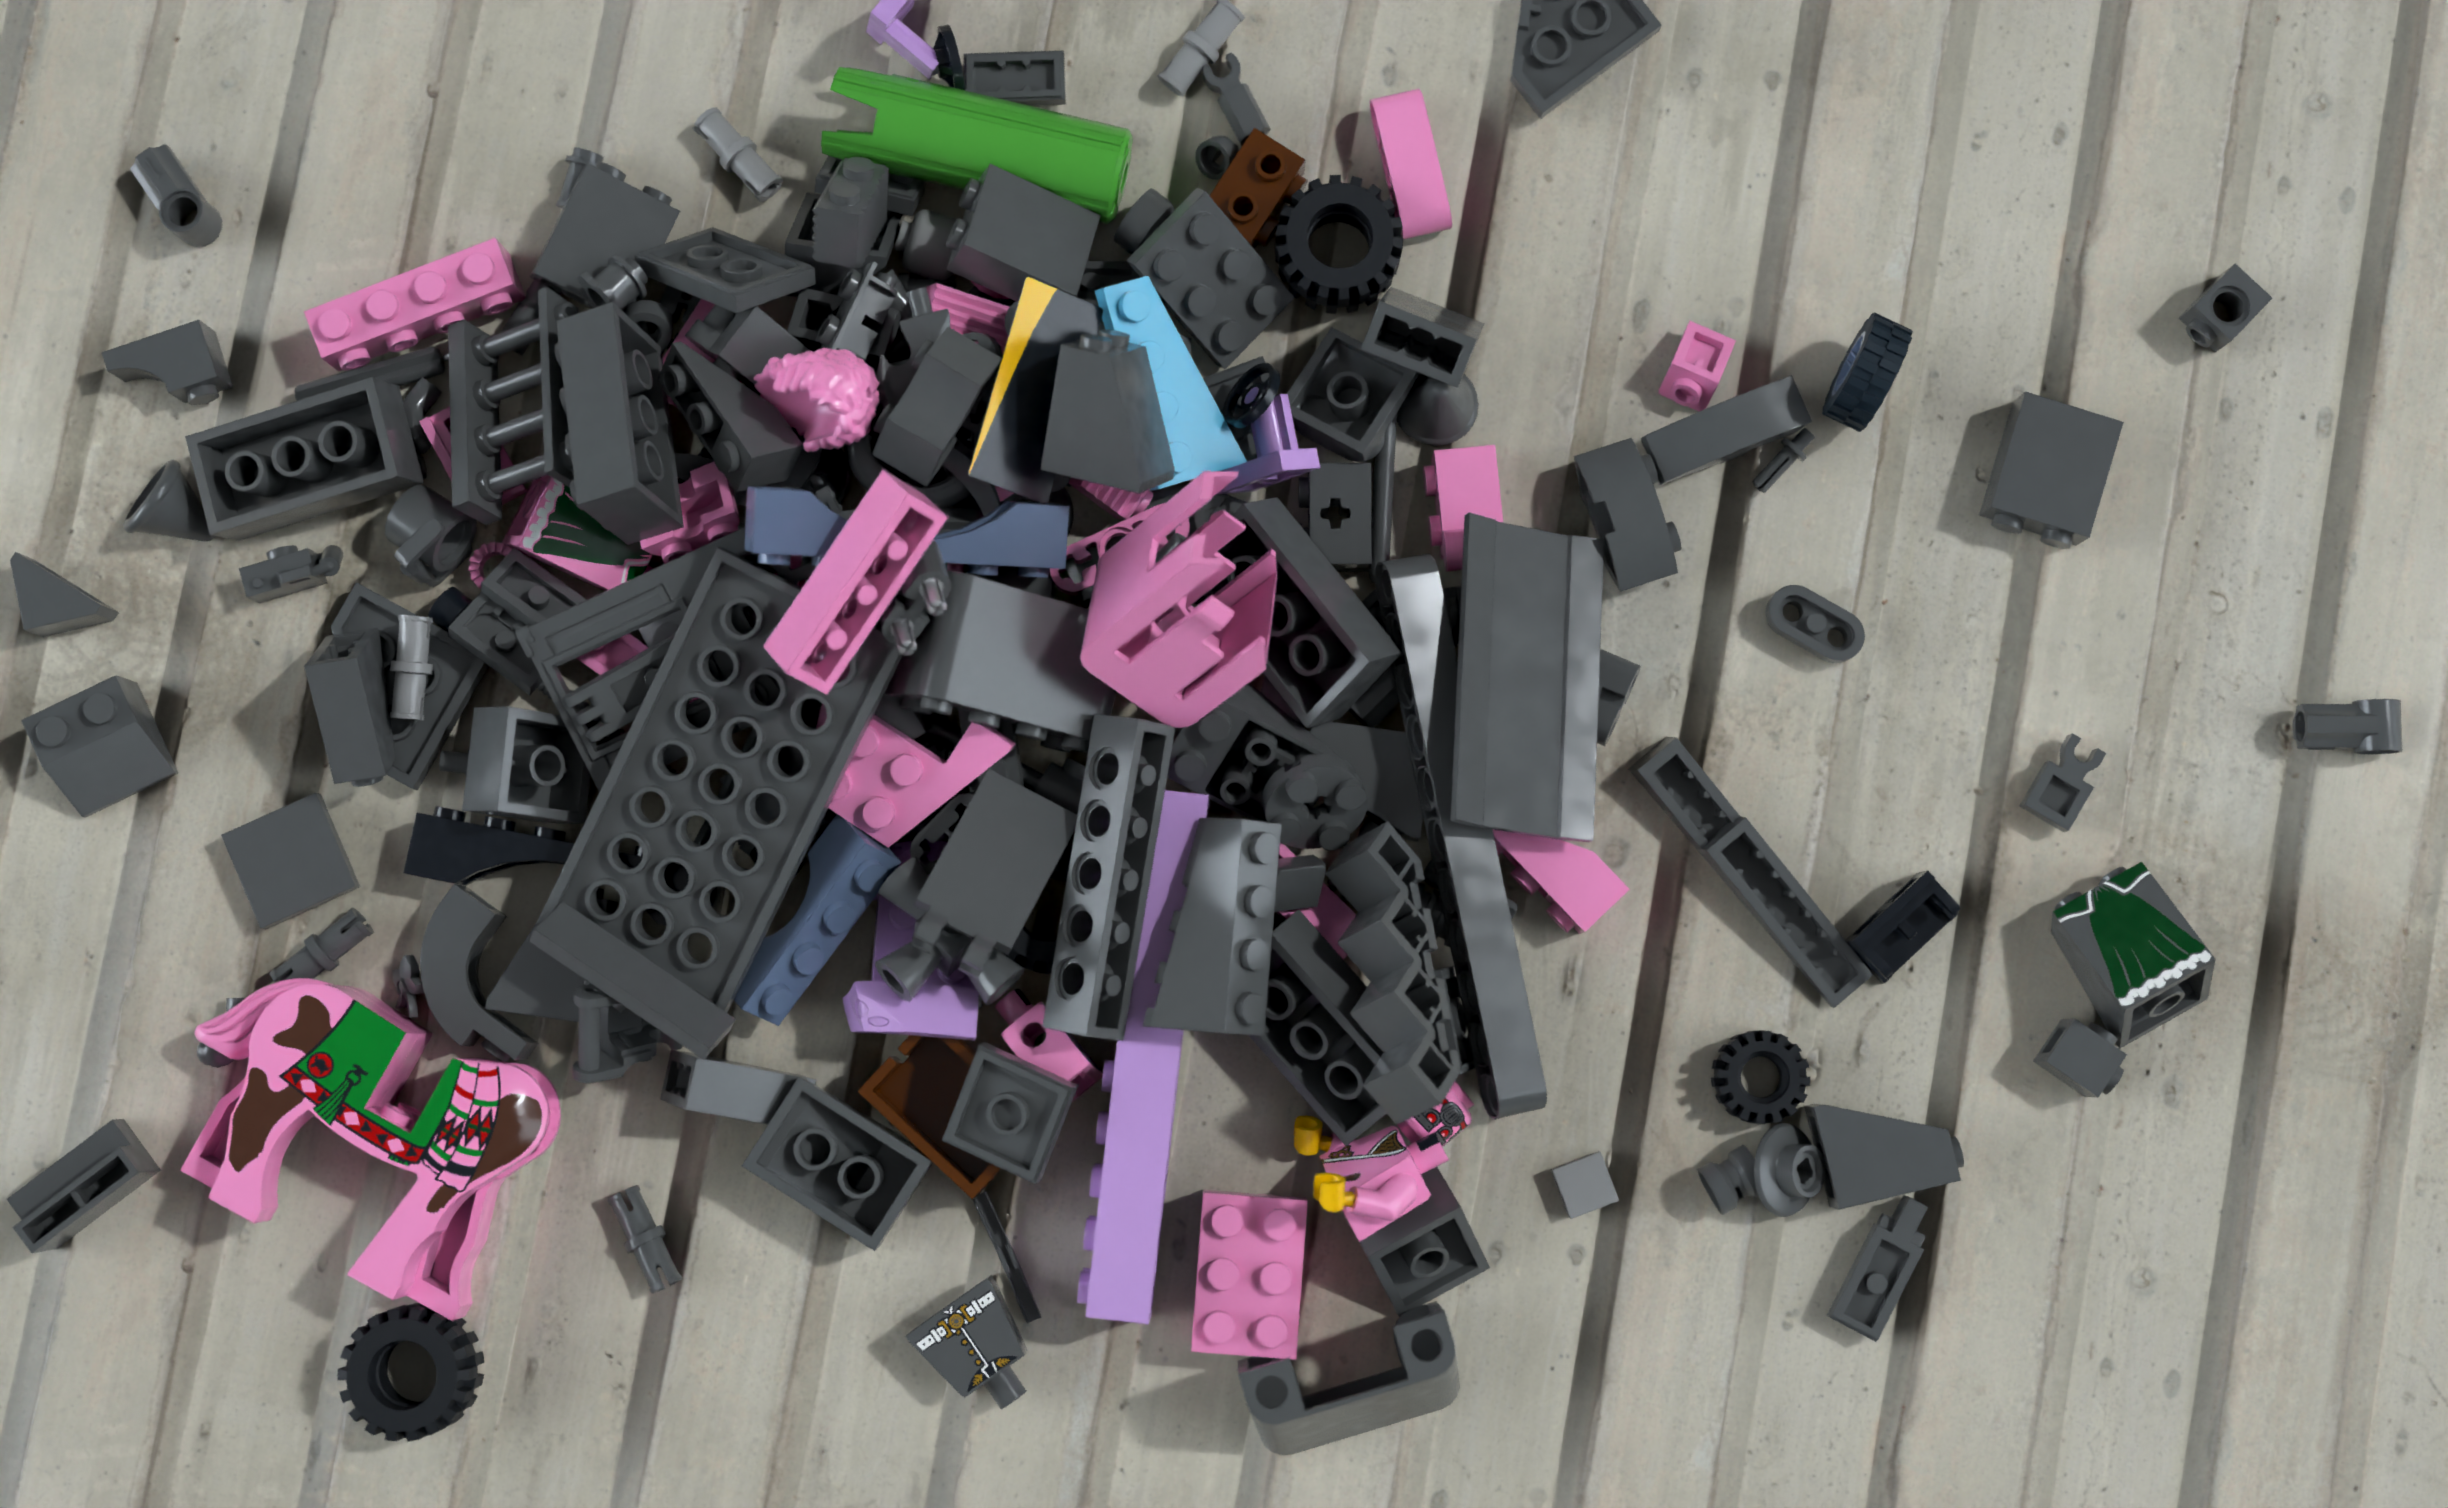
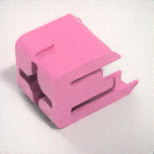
(1142, 619)

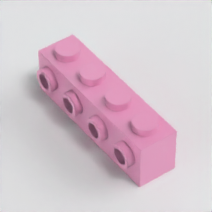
(415, 305)
(854, 582)

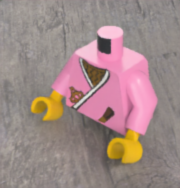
(1372, 1176)

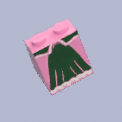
(570, 539)

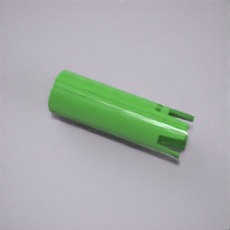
(955, 135)

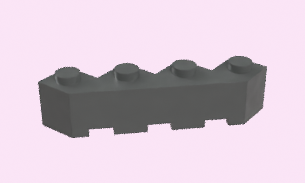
(1393, 949)

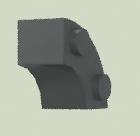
(924, 423)
(1627, 513)

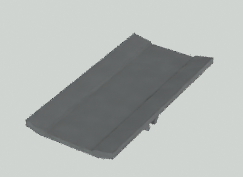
(1527, 681)

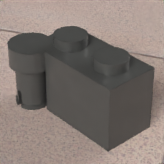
(742, 341)

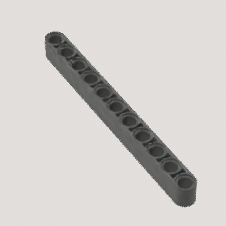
(1461, 854)

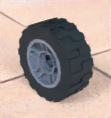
(1867, 372)

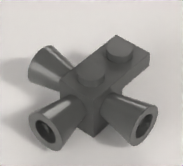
(910, 967)

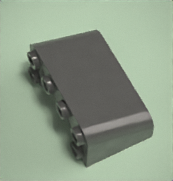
(1420, 1386)

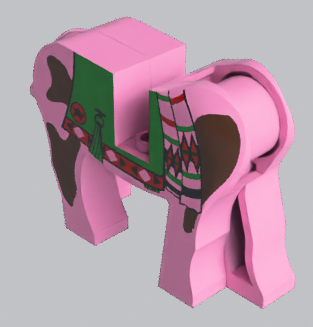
(346, 1061)

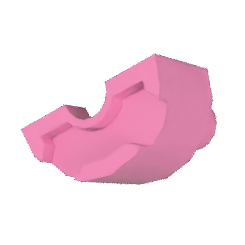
(707, 515)

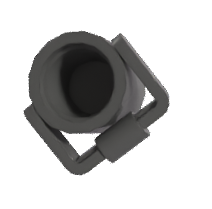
(429, 533)

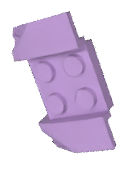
(939, 1009)

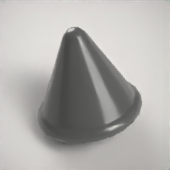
(1437, 411)
(169, 507)

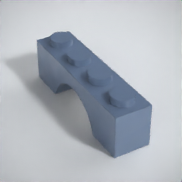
(843, 881)

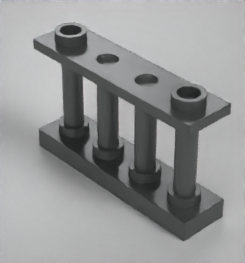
(475, 410)

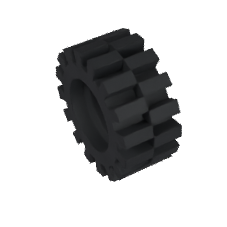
(1791, 1071)

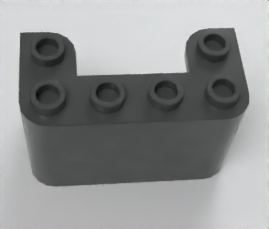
(1006, 661)

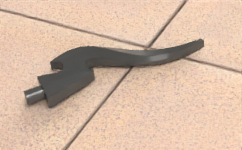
(896, 379)

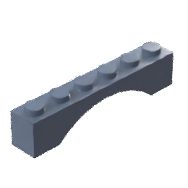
(1013, 534)

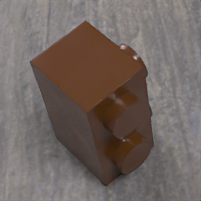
(1258, 186)

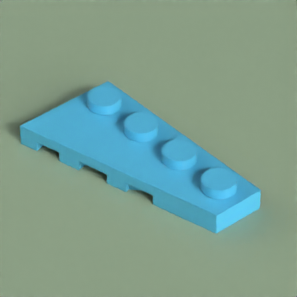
(1191, 417)

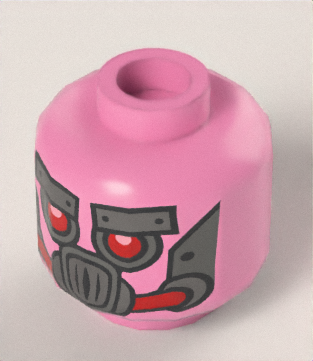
(1445, 1119)

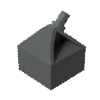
(522, 767)

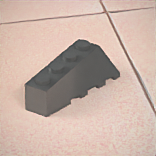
(1222, 932)

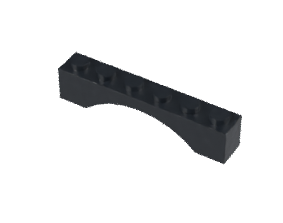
(464, 852)

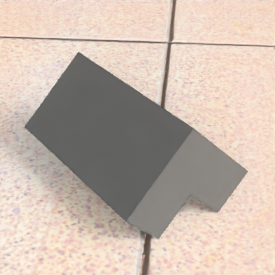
(81, 1186)

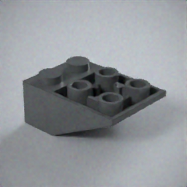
(1238, 751)

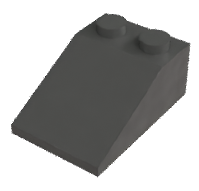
(838, 1163)

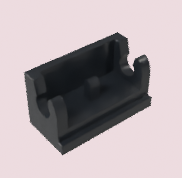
(1903, 925)

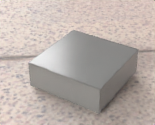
(1584, 1185)

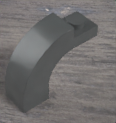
(451, 980)

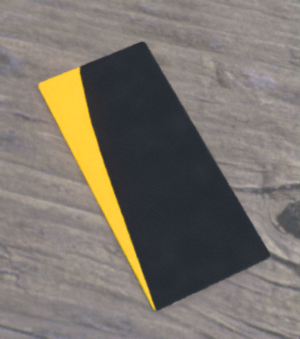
(1021, 400)

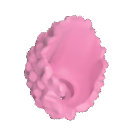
(822, 395)

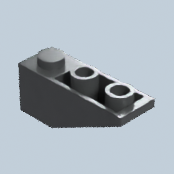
(733, 422)

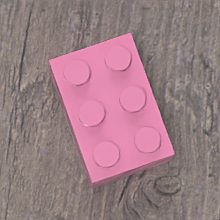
(1249, 1274)

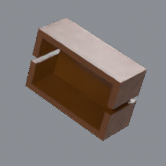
(920, 1102)

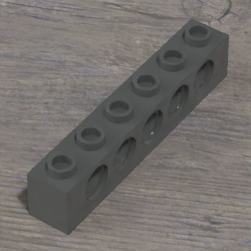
(1108, 877)

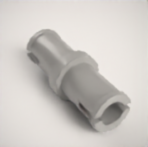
(1201, 47)
(738, 154)
(411, 667)

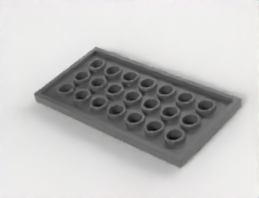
(641, 769)

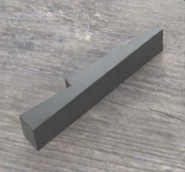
(1750, 870)

